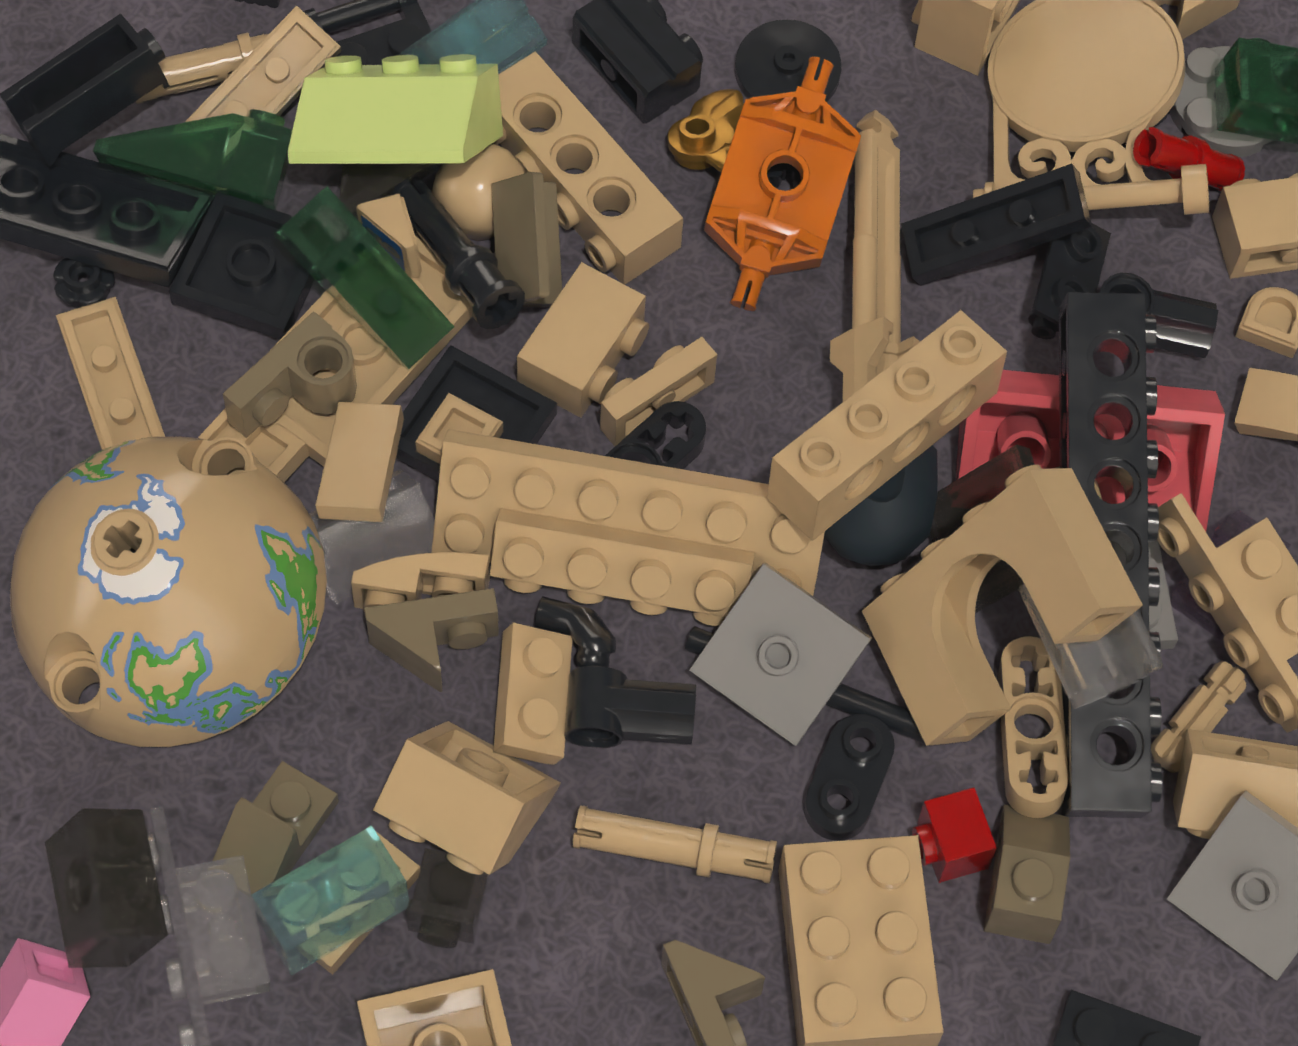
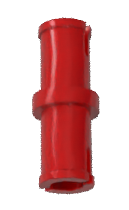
(1170, 153)

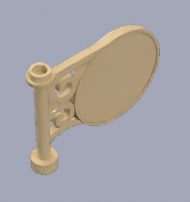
(1085, 84)

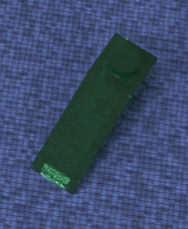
(210, 154)
(363, 277)

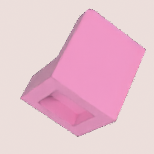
(39, 996)

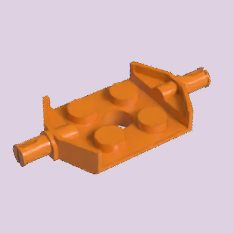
(774, 228)

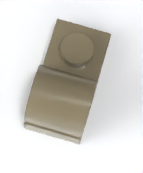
(288, 371)

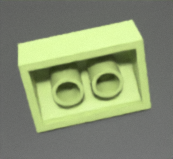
(397, 111)

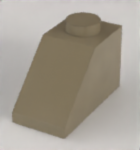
(1029, 876)

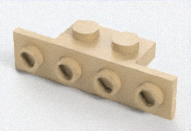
(1250, 594)

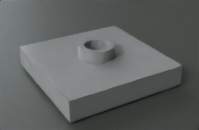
(780, 654)
(1247, 885)

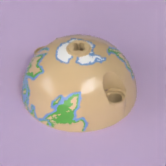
(193, 621)

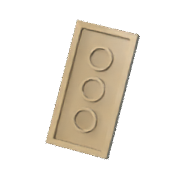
(377, 372)

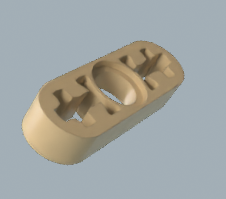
(1020, 750)

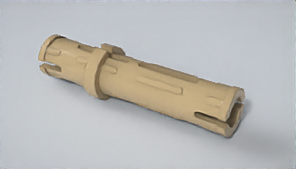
(203, 66)
(675, 844)

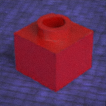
(954, 835)

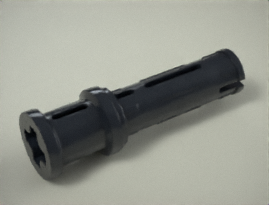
(468, 267)

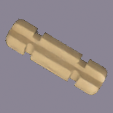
(1199, 712)

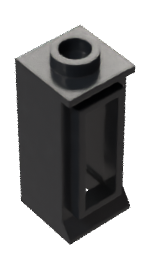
(85, 86)

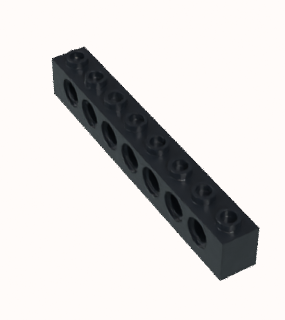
(1119, 326)

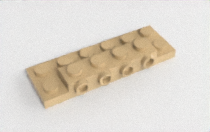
(613, 526)

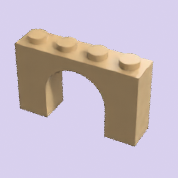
(928, 614)

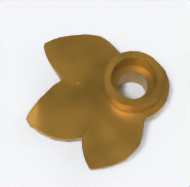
(707, 133)

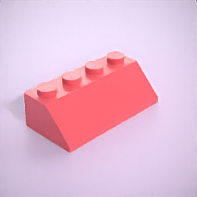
(1027, 414)

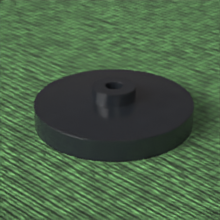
(777, 56)

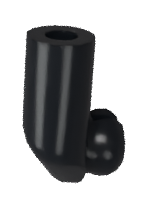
(582, 625)

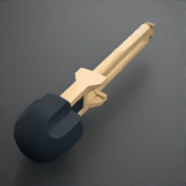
(902, 510)

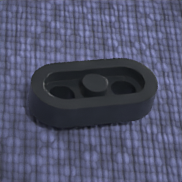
(851, 774)

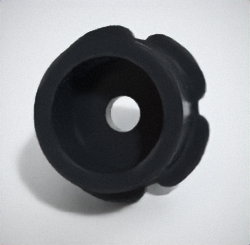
(81, 293)

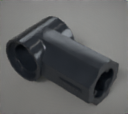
(1181, 322)
(610, 708)

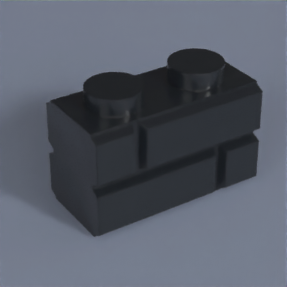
(638, 54)

